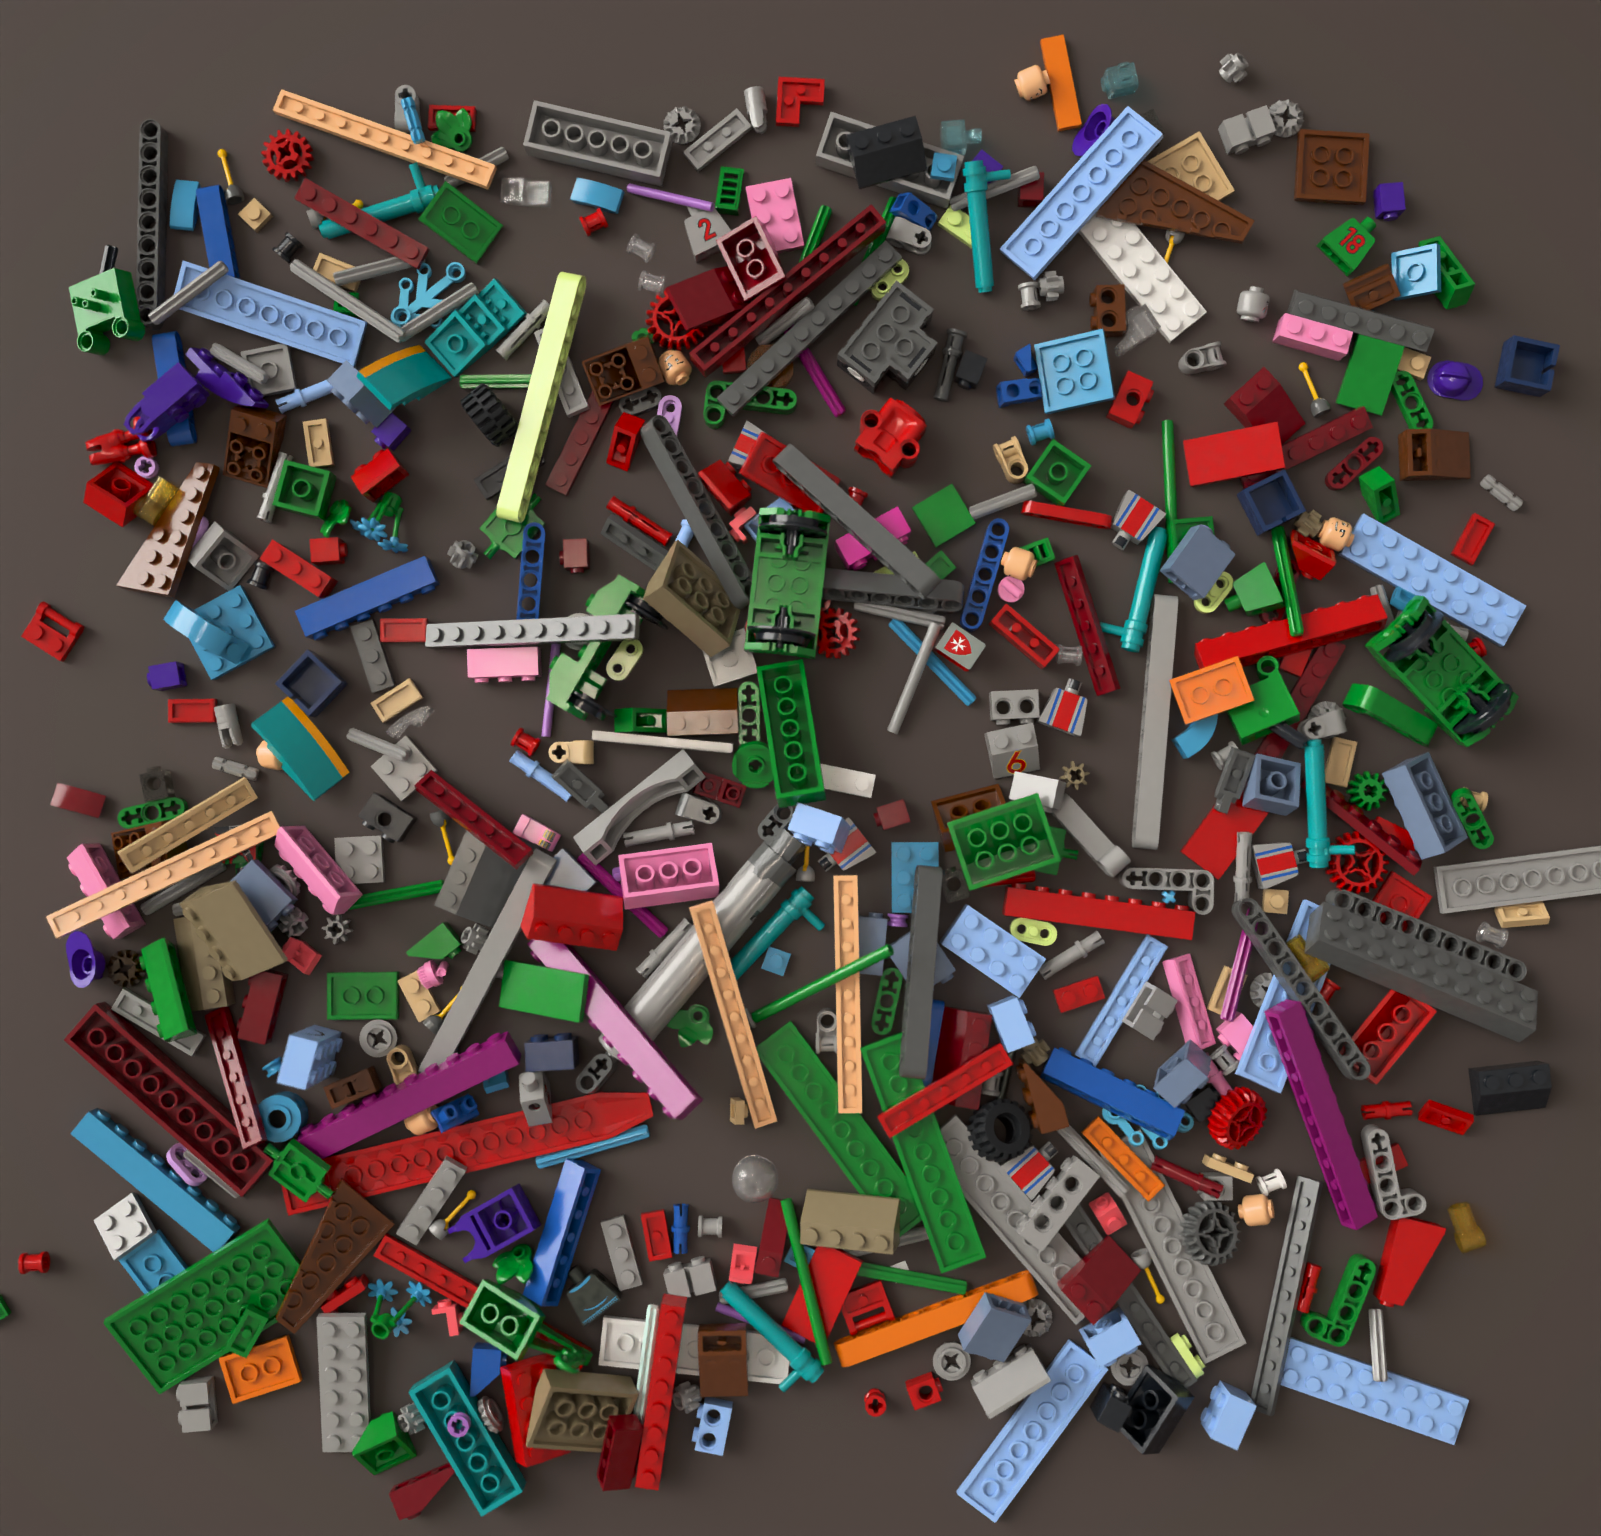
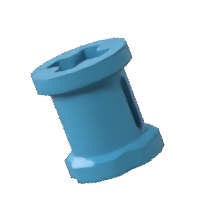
(1040, 432)

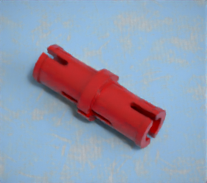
(1386, 1110)
(1308, 1287)

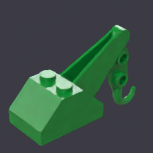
(512, 1322)

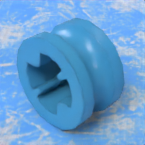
(273, 1067)

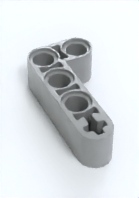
(1090, 837)
(1166, 883)
(1386, 1170)

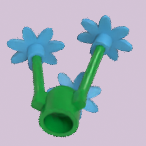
(373, 529)
(395, 1321)

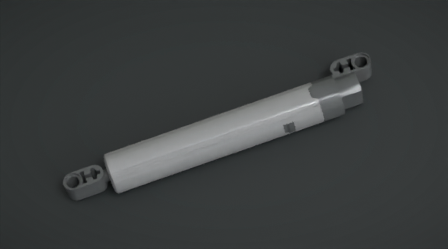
(685, 966)

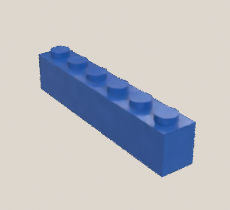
(367, 597)
(1112, 1093)
(561, 1232)

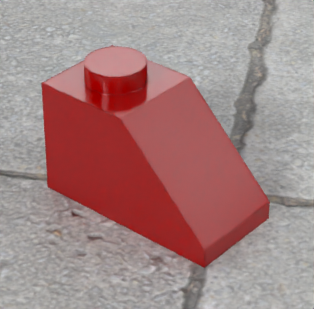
(625, 441)

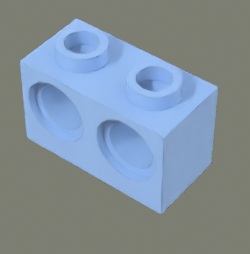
(715, 1426)

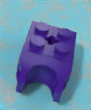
(166, 403)
(489, 1226)

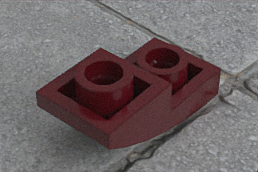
(720, 789)
(78, 800)

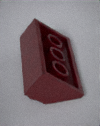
(961, 1038)

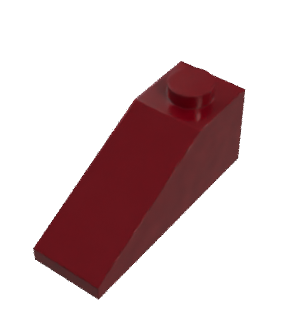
(772, 1240)
(415, 1493)

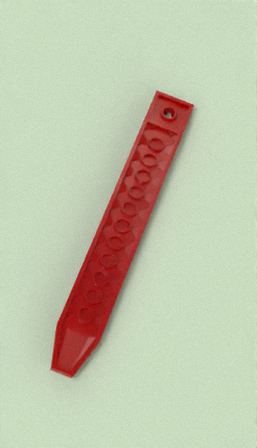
(479, 1145)

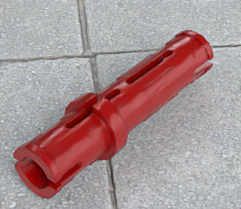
(643, 523)

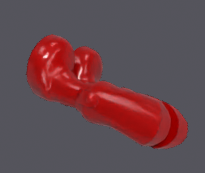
(114, 446)

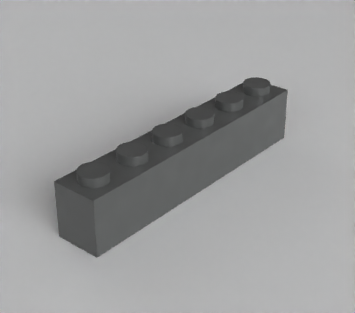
(1360, 320)

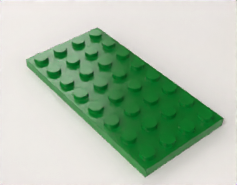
(195, 1312)

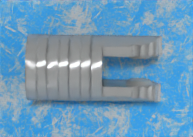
(756, 108)
(228, 725)

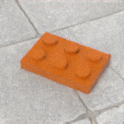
(1211, 690)
(265, 1369)

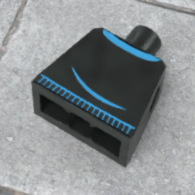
(591, 1294)

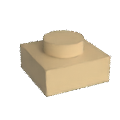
(255, 215)
(1275, 901)
(738, 1110)

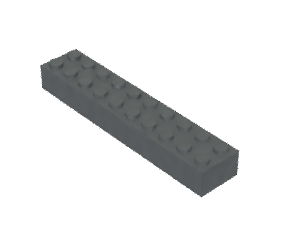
(1421, 972)

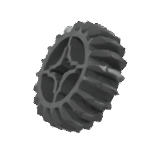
(1216, 1246)

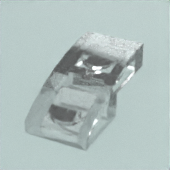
(526, 193)
(416, 717)

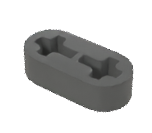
(642, 407)

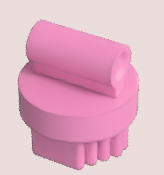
(1010, 589)
(431, 974)

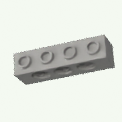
(1057, 1216)

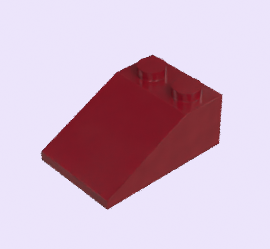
(751, 258)
(706, 298)
(1265, 402)
(1099, 1279)

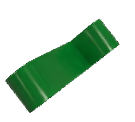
(712, 405)
(1390, 712)
(1342, 1298)

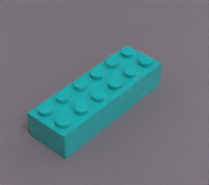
(479, 1455)

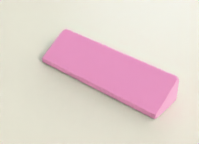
(1190, 1003)

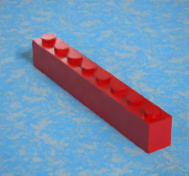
(1274, 638)
(1098, 913)
(661, 1391)

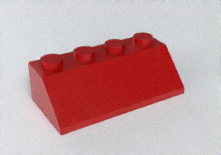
(573, 917)
(1389, 1032)

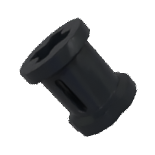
(287, 247)
(260, 575)

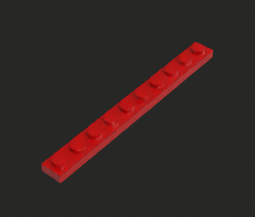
(441, 1278)

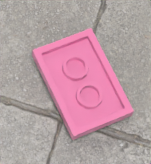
(777, 209)

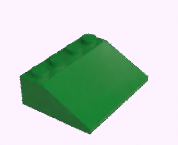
(1003, 841)

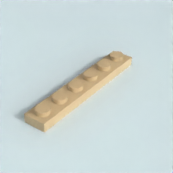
(187, 825)

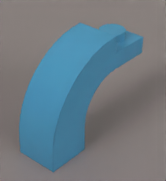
(205, 632)
(1195, 736)

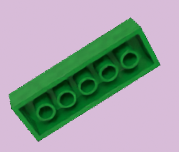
(791, 733)

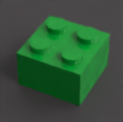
(1057, 473)
(304, 490)

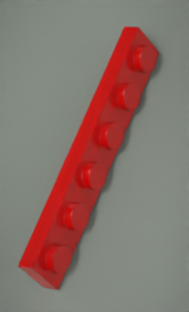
(944, 1090)

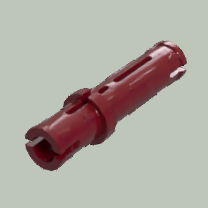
(1187, 1177)

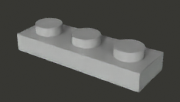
(717, 140)
(621, 1252)

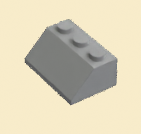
(1009, 1380)

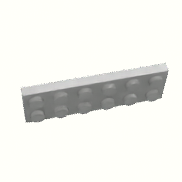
(343, 1379)

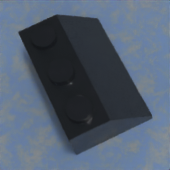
(886, 152)
(1510, 1087)
(1156, 1410)

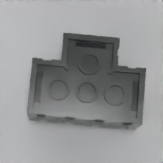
(890, 341)

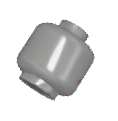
(1253, 304)

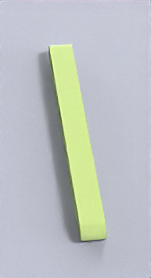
(541, 397)

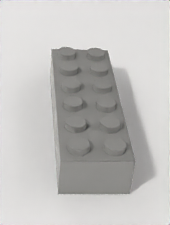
(597, 143)
(834, 156)

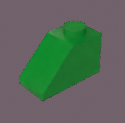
(1380, 494)
(640, 720)
(438, 944)

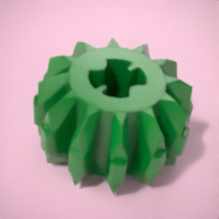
(1359, 785)

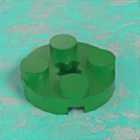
(744, 772)

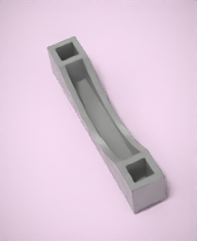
(603, 833)

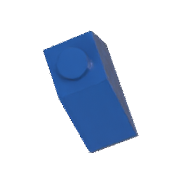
(485, 1366)

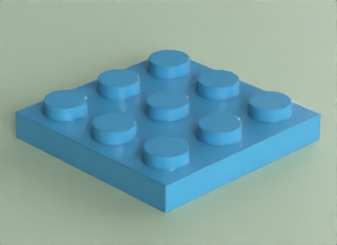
(1074, 371)
(238, 617)

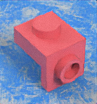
(741, 518)
(301, 955)
(1107, 1213)
(742, 1264)
(453, 1315)

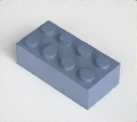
(1424, 806)

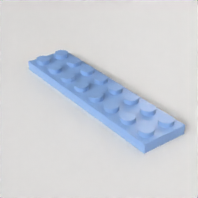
(1081, 192)
(275, 316)
(1429, 575)
(1261, 1058)
(1352, 1386)
(1031, 1432)

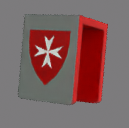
(959, 647)

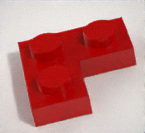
(794, 92)

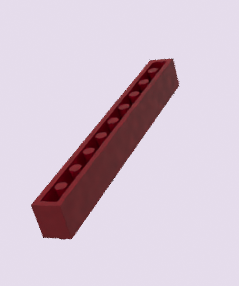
(788, 292)

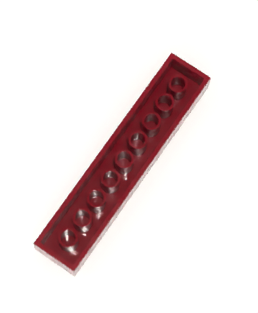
(168, 1096)

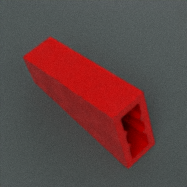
(1404, 1257)

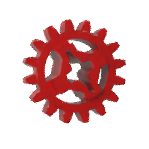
(293, 163)
(841, 629)

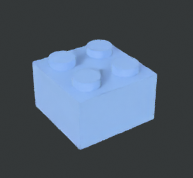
(819, 828)
(1011, 1023)
(1110, 1337)
(1228, 1414)

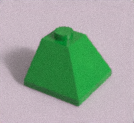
(383, 1444)

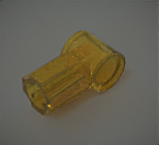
(153, 505)
(1312, 966)
(1468, 1234)

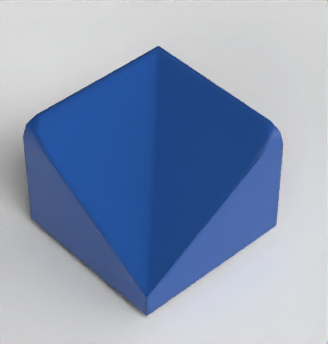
(1025, 361)

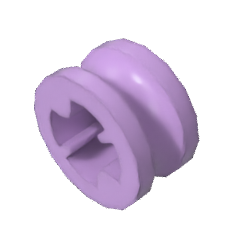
(153, 470)

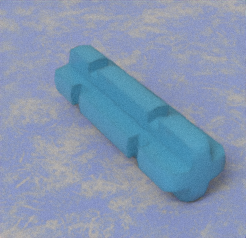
(413, 120)
(1168, 897)

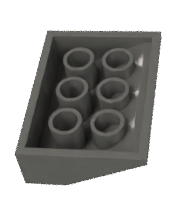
(479, 882)

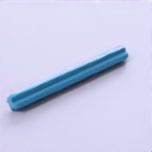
(933, 662)
(631, 1135)

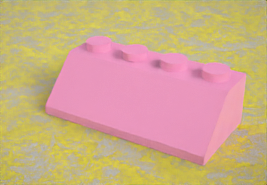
(316, 868)
(96, 874)
(668, 876)

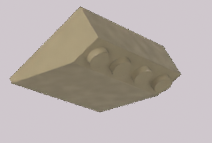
(693, 600)
(232, 930)
(575, 1409)

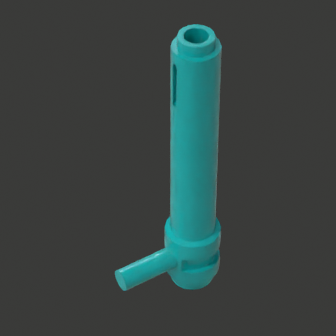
(976, 188)
(391, 209)
(1136, 624)
(1317, 840)
(790, 910)
(799, 1358)

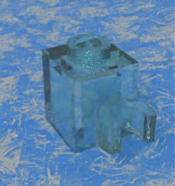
(1120, 80)
(955, 137)

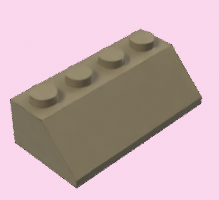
(201, 973)
(850, 1221)

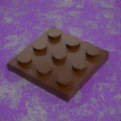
(1331, 167)

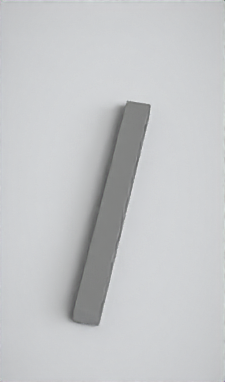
(1154, 722)
(488, 962)

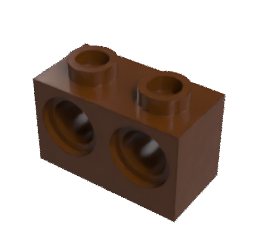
(1114, 311)
(352, 1087)

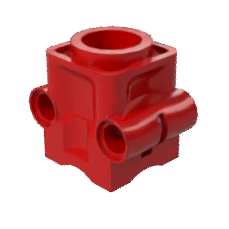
(895, 430)

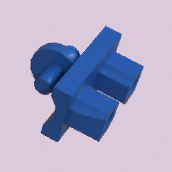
(455, 1113)

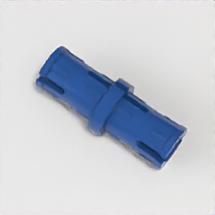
(680, 1228)

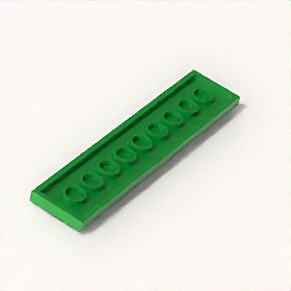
(842, 1134)
(925, 1163)

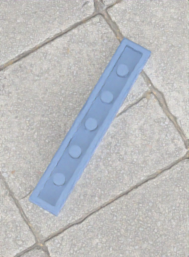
(1121, 999)

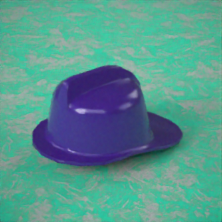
(1093, 128)
(1455, 380)
(84, 960)

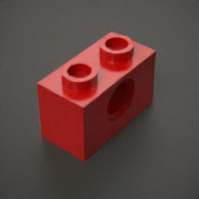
(1134, 386)

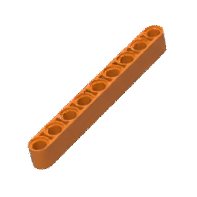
(929, 1320)

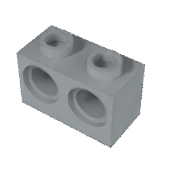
(1013, 699)

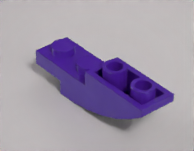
(223, 383)

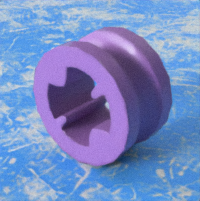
(897, 920)
(465, 1422)

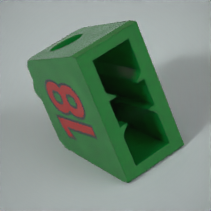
(1348, 244)

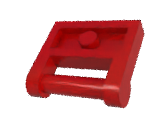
(47, 637)
(863, 1300)

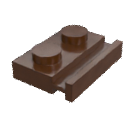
(1372, 288)

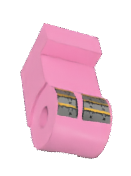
(536, 832)

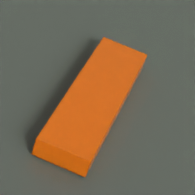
(1061, 83)
(1123, 1158)

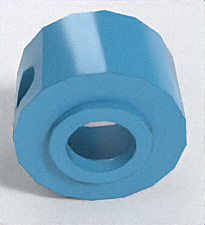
(294, 1109)

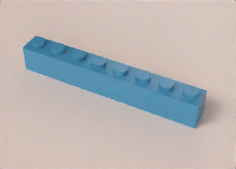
(155, 1179)

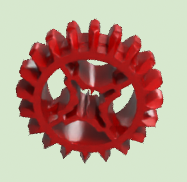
(668, 317)
(1362, 869)
(1237, 1118)

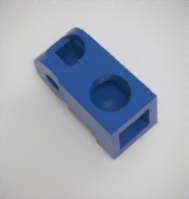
(914, 210)
(1018, 391)

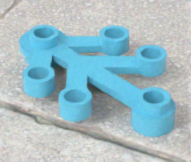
(424, 297)
(1129, 1132)

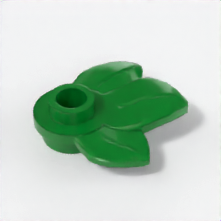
(452, 126)
(339, 514)
(691, 1028)
(514, 1263)

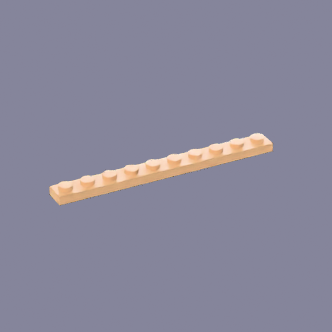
(384, 139)
(163, 875)
(847, 995)
(733, 1014)

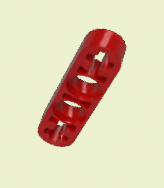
(1066, 515)

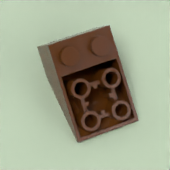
(623, 370)
(253, 444)
(1433, 455)
(126, 837)
(1047, 1110)
(723, 1359)

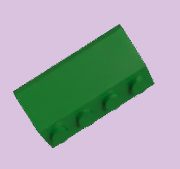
(168, 991)

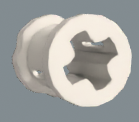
(1271, 1182)

